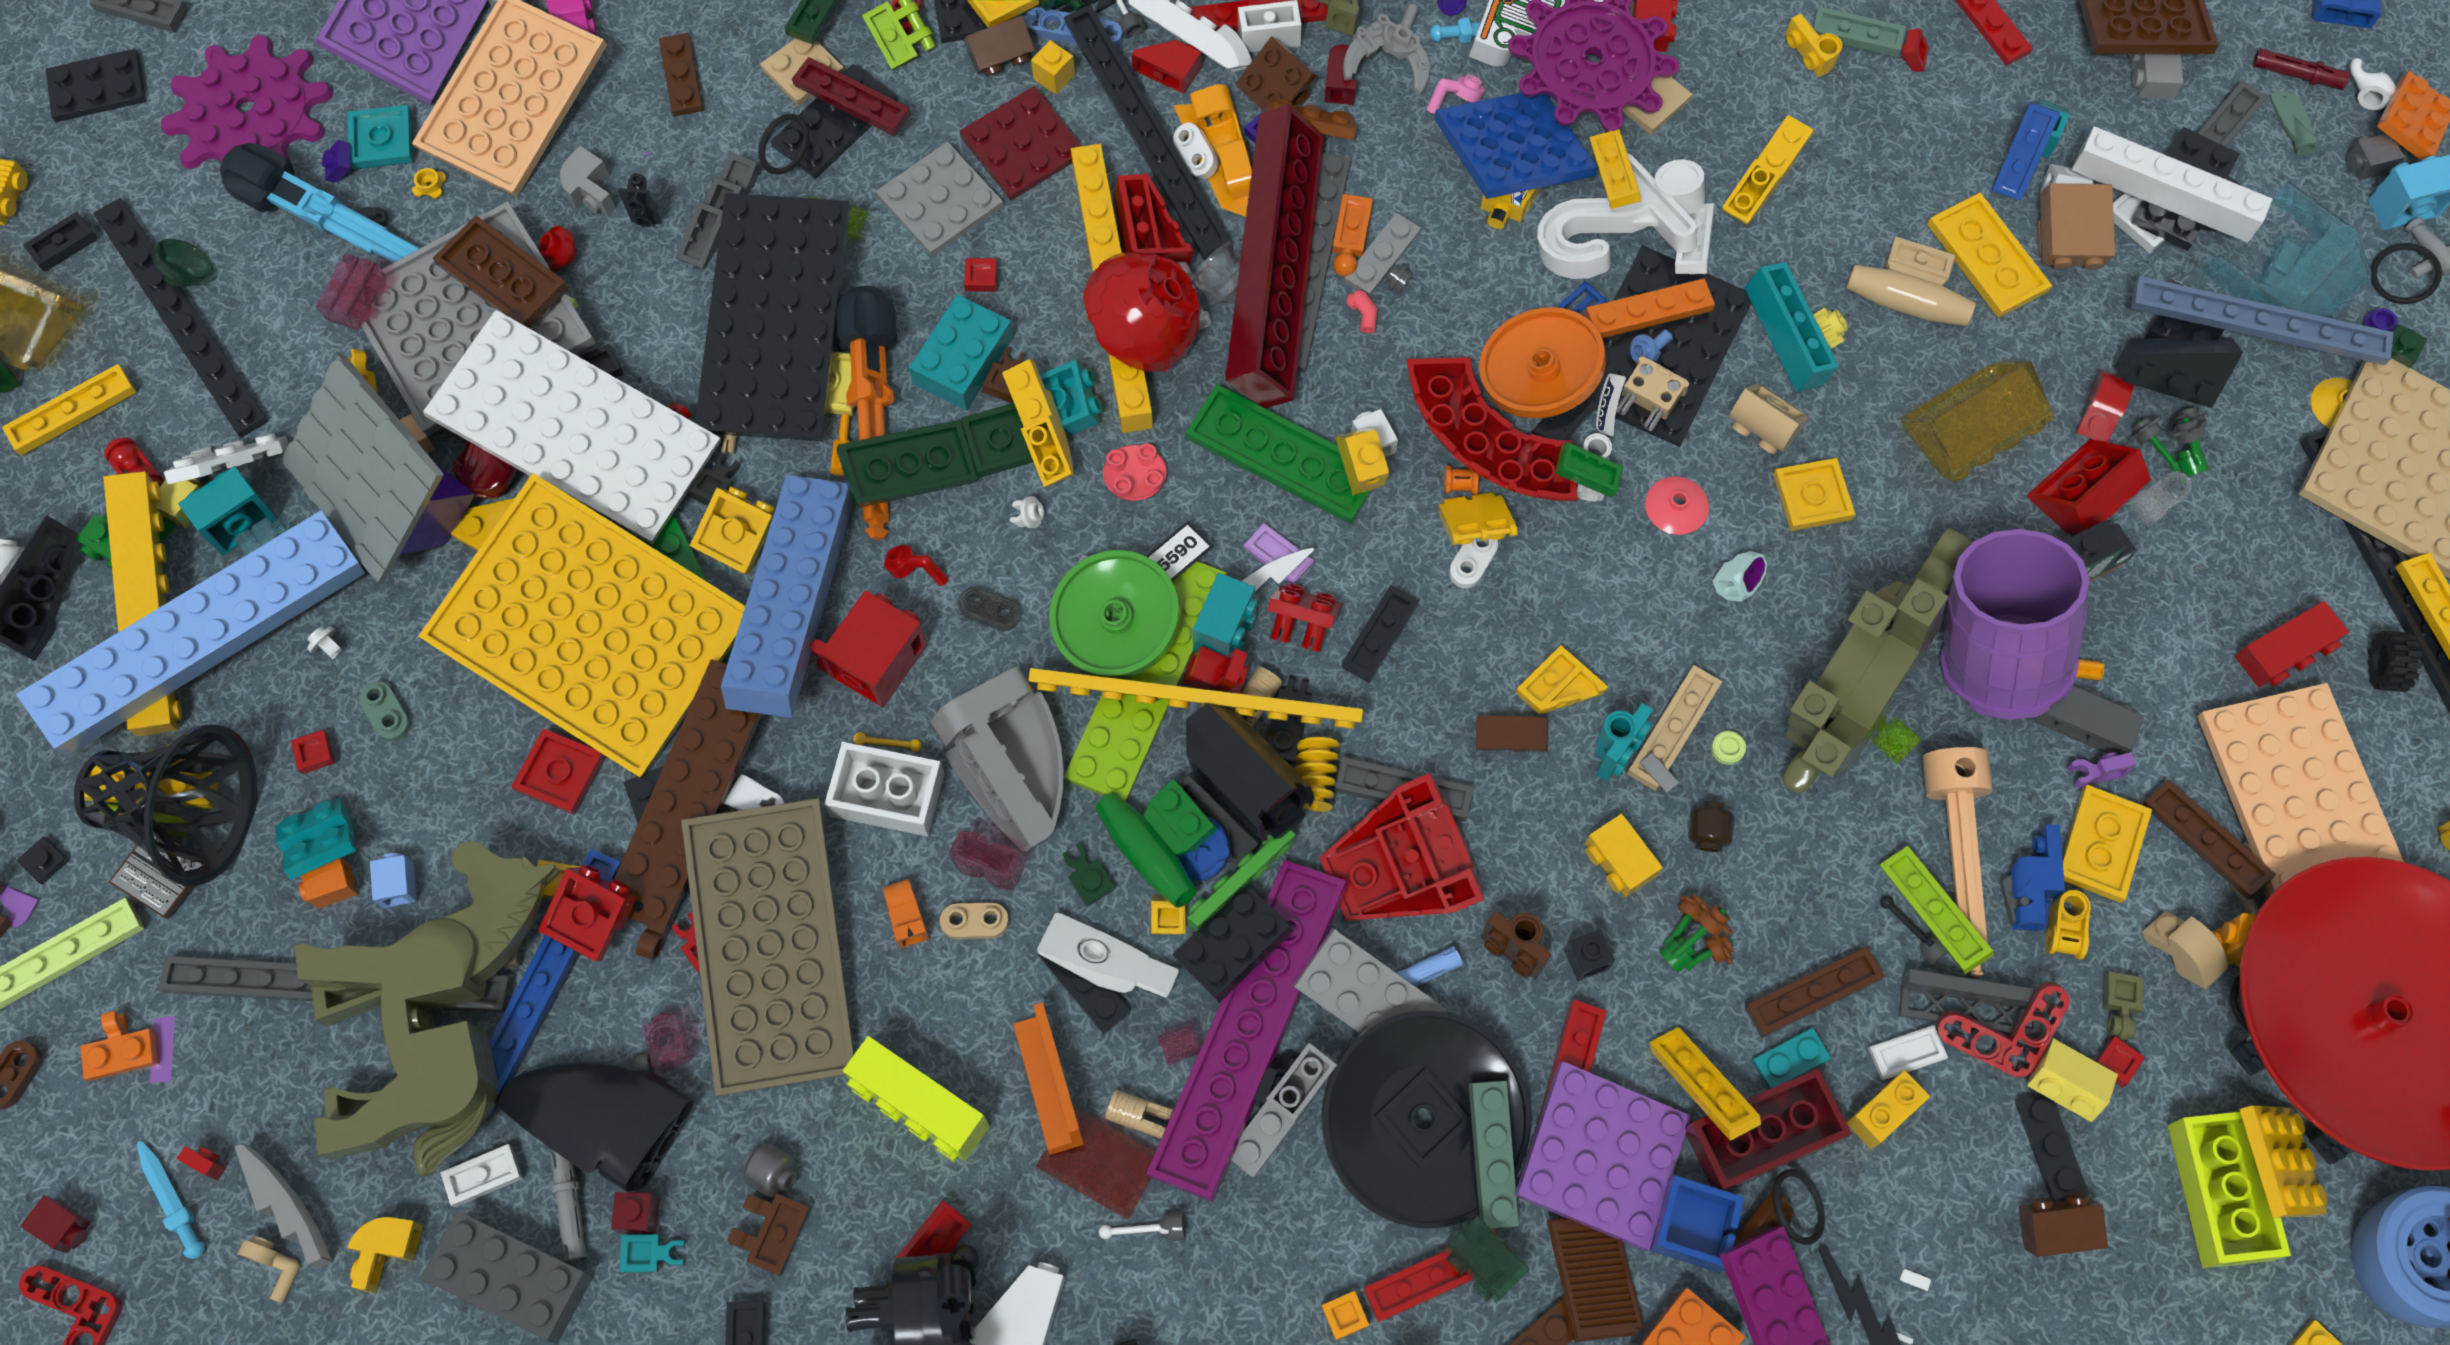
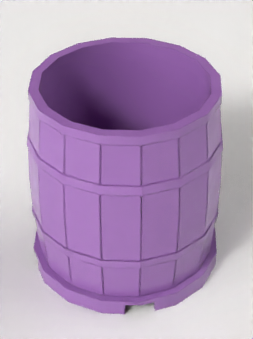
(2015, 623)

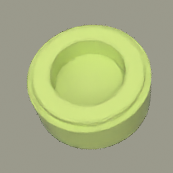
(1728, 747)

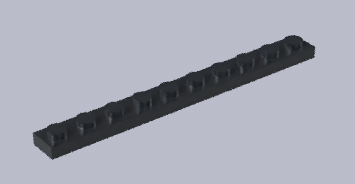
(1146, 131)
(181, 320)
(2382, 562)

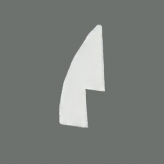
(1277, 569)

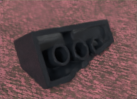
(33, 588)

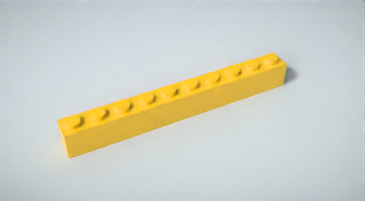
(1103, 243)

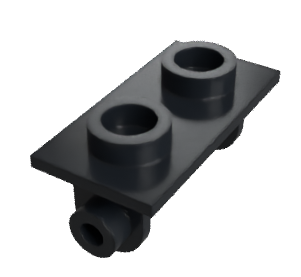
(639, 202)

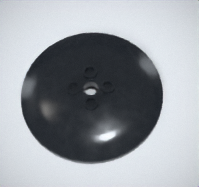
(1370, 1109)

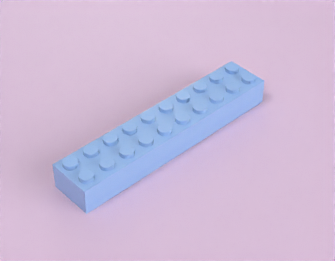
(190, 634)

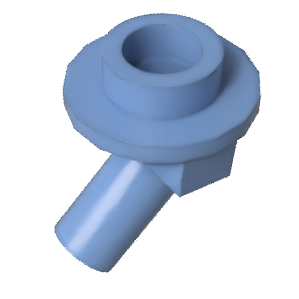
(1650, 348)

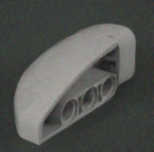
(1007, 755)

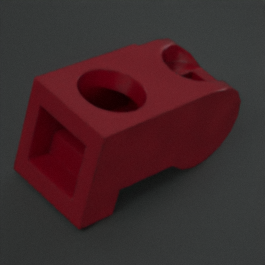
(1337, 89)

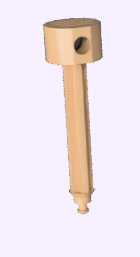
(1958, 778)

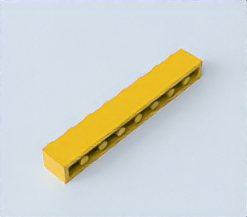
(139, 574)

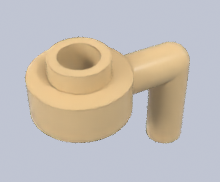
(261, 1251)

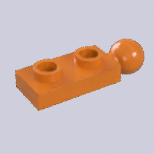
(1351, 233)

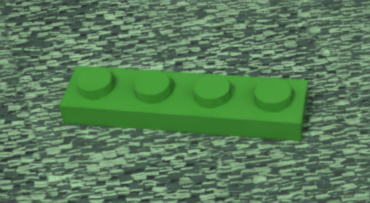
(1250, 869)

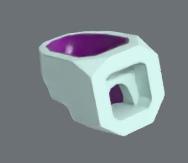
(1741, 576)

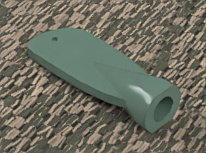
(2295, 121)

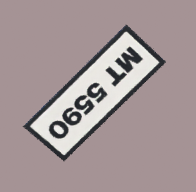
(1180, 550)

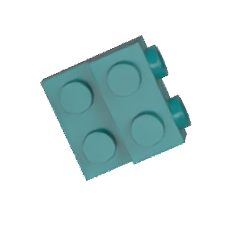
(1073, 395)
(315, 837)

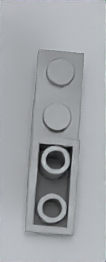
(1283, 1109)

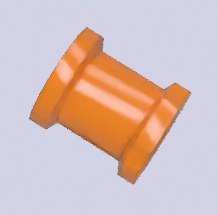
(1460, 480)

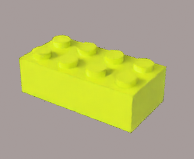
(917, 1099)
(2225, 1192)

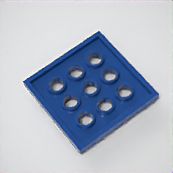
(1485, 165)

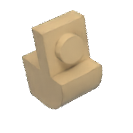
(2192, 945)

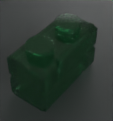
(1485, 1260)

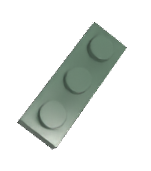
(1860, 31)

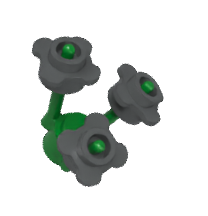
(2188, 430)

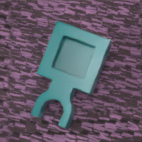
(642, 1252)

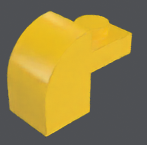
(379, 1240)

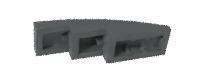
(704, 228)

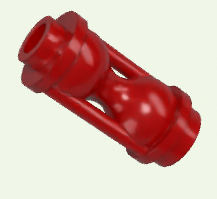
(125, 455)

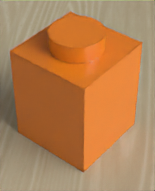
(328, 884)

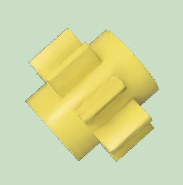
(1832, 326)

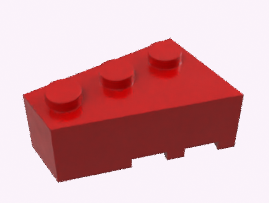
(1145, 221)

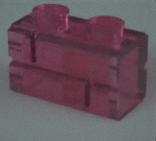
(352, 292)

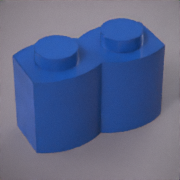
(2348, 12)

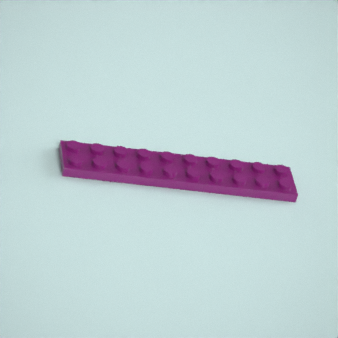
(1245, 1040)

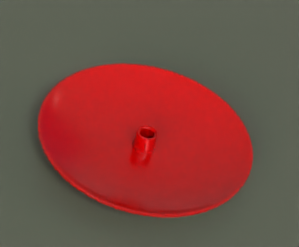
(2317, 994)

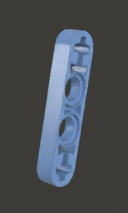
(1062, 32)

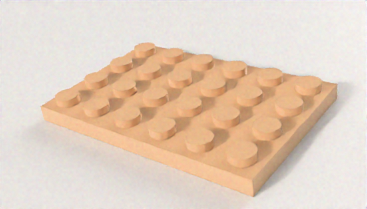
(509, 94)
(2297, 781)

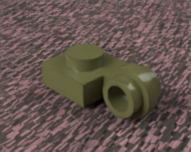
(2125, 995)

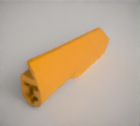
(1234, 168)

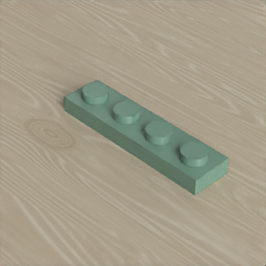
(1493, 1154)

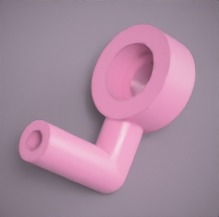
(1465, 87)

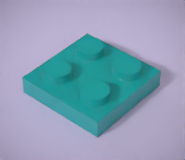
(380, 136)

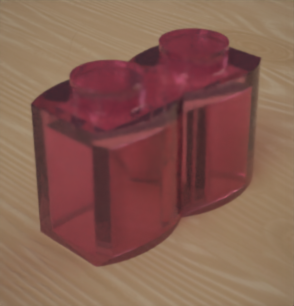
(978, 858)

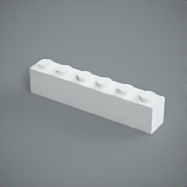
(2172, 184)

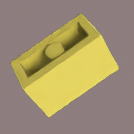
(2073, 1080)

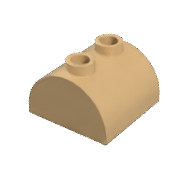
(1768, 418)

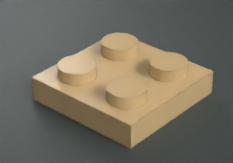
(787, 61)

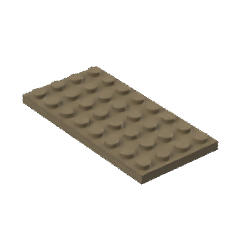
(768, 947)

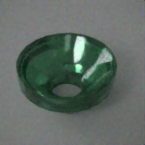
(182, 263)

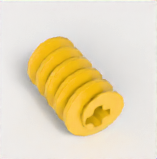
(1314, 768)

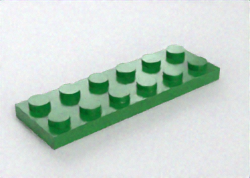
(1275, 451)

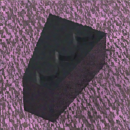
(2180, 368)

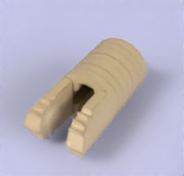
(1263, 684)
(1131, 1110)

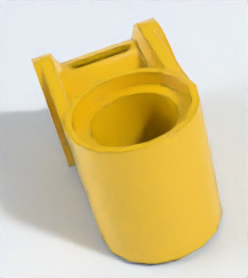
(2067, 932)

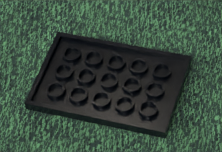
(1694, 351)

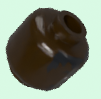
(1711, 827)

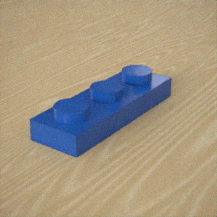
(2025, 151)

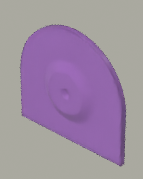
(17, 905)

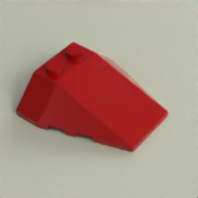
(1405, 858)

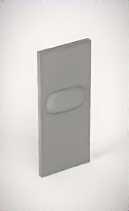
(1659, 772)

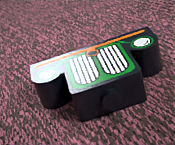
(2102, 548)

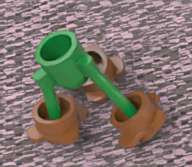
(1714, 920)

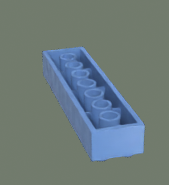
(787, 597)

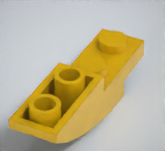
(1768, 170)
(1041, 423)

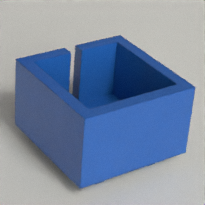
(1694, 1221)

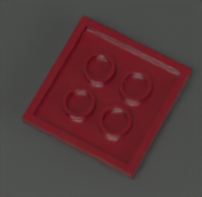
(1021, 143)

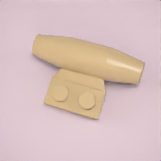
(1913, 284)

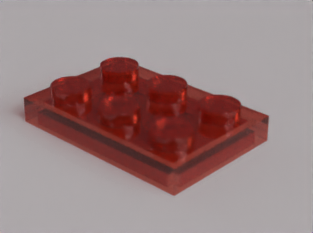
(1105, 1168)

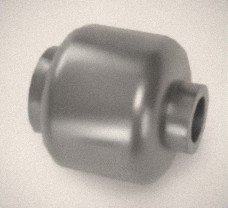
(769, 1170)

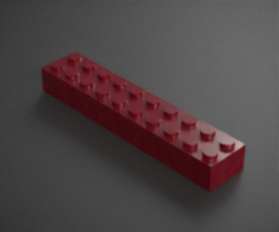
(1275, 258)

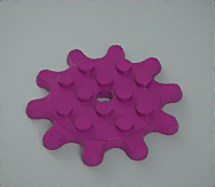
(1584, 86)
(214, 100)

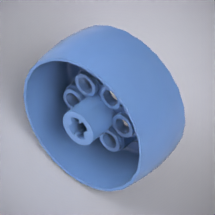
(2392, 1269)

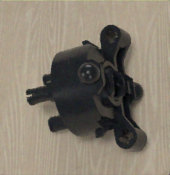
(924, 1302)

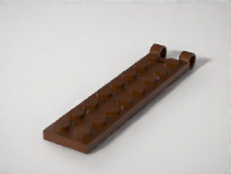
(688, 787)

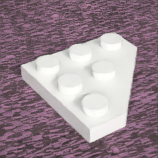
(235, 453)

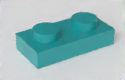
(1791, 1059)

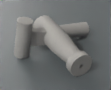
(2431, 242)

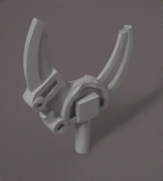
(1393, 39)

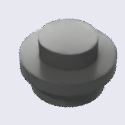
(1398, 278)

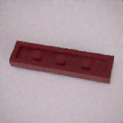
(851, 96)

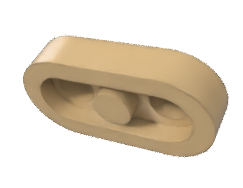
(973, 923)

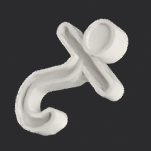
(1663, 204)

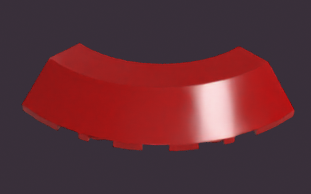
(1481, 436)

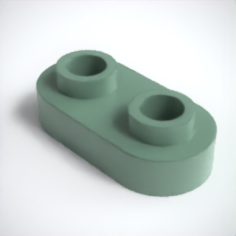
(383, 710)

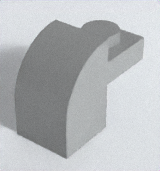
(581, 180)

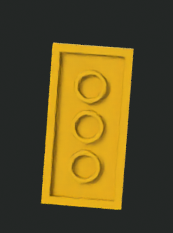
(1989, 255)

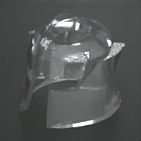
(1218, 276)

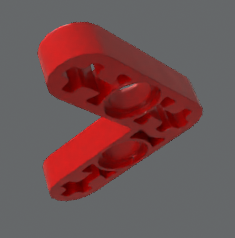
(2006, 1045)
(83, 1309)

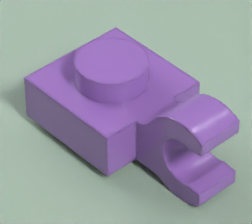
(2108, 768)

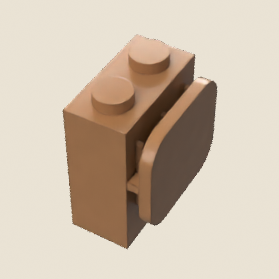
(2076, 225)

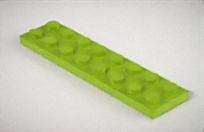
(1123, 729)

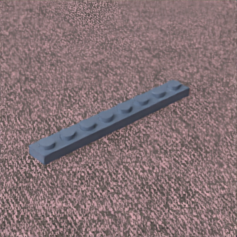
(2262, 320)

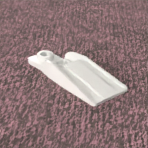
(1104, 958)

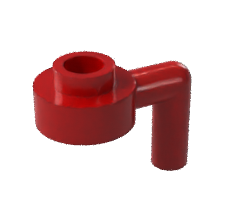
(903, 560)

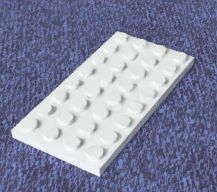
(572, 426)

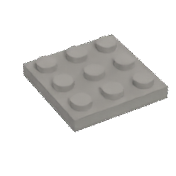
(939, 199)

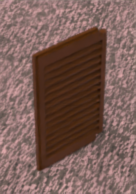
(1594, 1282)

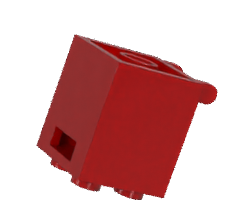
(872, 648)

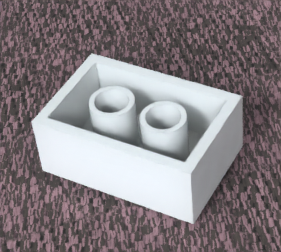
(884, 789)

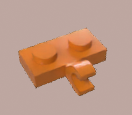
(120, 1051)

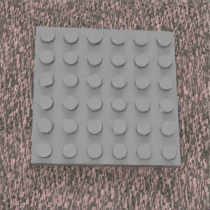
(431, 318)

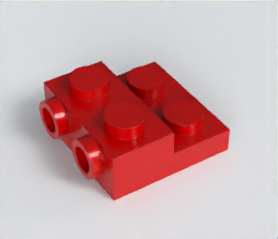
(587, 911)

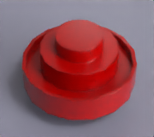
(557, 247)

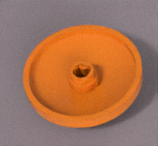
(1542, 362)

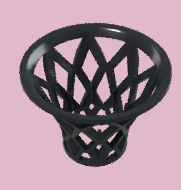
(136, 807)

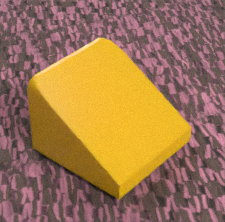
(1166, 917)

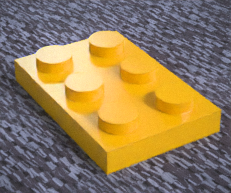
(2104, 843)

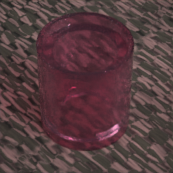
(1179, 1044)

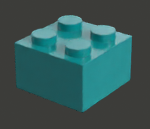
(225, 509)
(1226, 616)

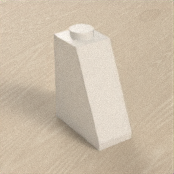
(1024, 1310)

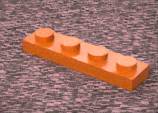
(1651, 308)

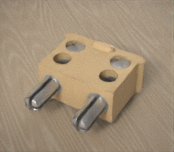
(1650, 387)

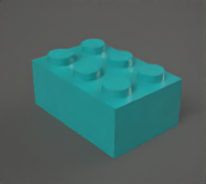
(961, 352)

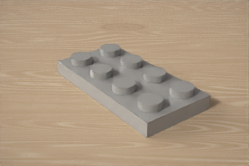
(1358, 985)

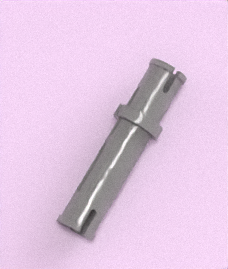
(569, 1211)

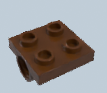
(1276, 75)
(1526, 956)

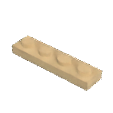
(1676, 723)

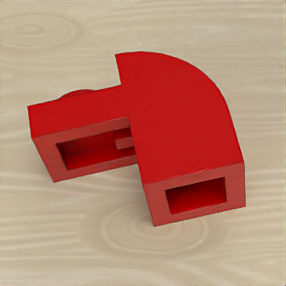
(2105, 407)
(1215, 671)

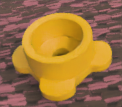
(425, 176)

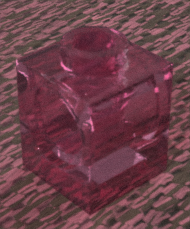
(670, 1056)

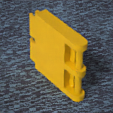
(1481, 517)

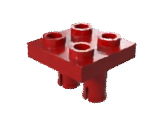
(1293, 603)

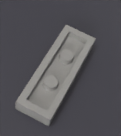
(1383, 254)

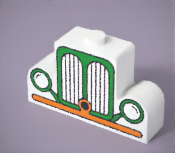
(1500, 23)

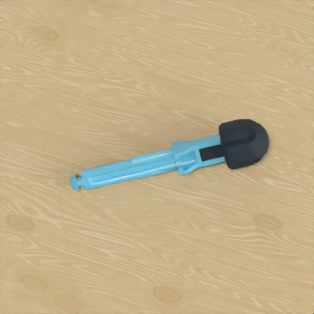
(266, 179)

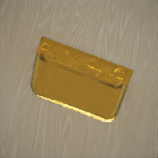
(1979, 417)

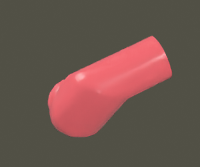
(1362, 302)

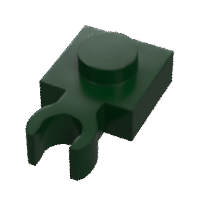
(1089, 879)

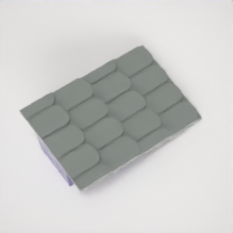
(372, 474)

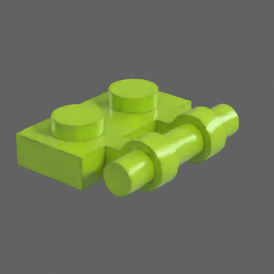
(891, 36)

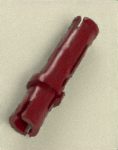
(2306, 70)

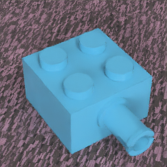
(2413, 192)

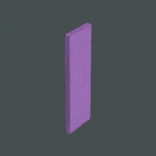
(165, 1037)

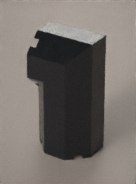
(1245, 772)

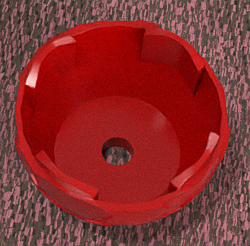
(1142, 309)

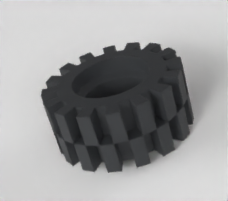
(2394, 661)

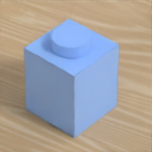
(393, 880)

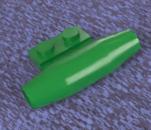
(1154, 841)

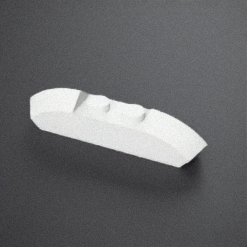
(1221, 45)

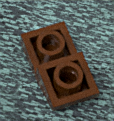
(1512, 733)

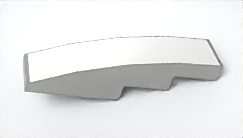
(275, 1196)

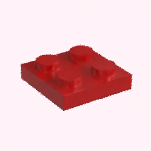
(558, 771)

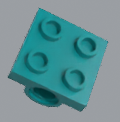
(1619, 739)

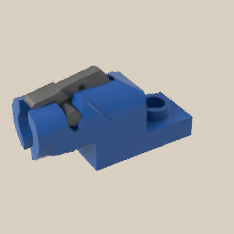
(2034, 881)

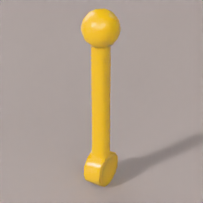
(860, 739)

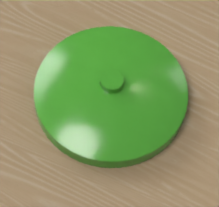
(1115, 614)

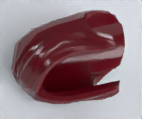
(483, 472)

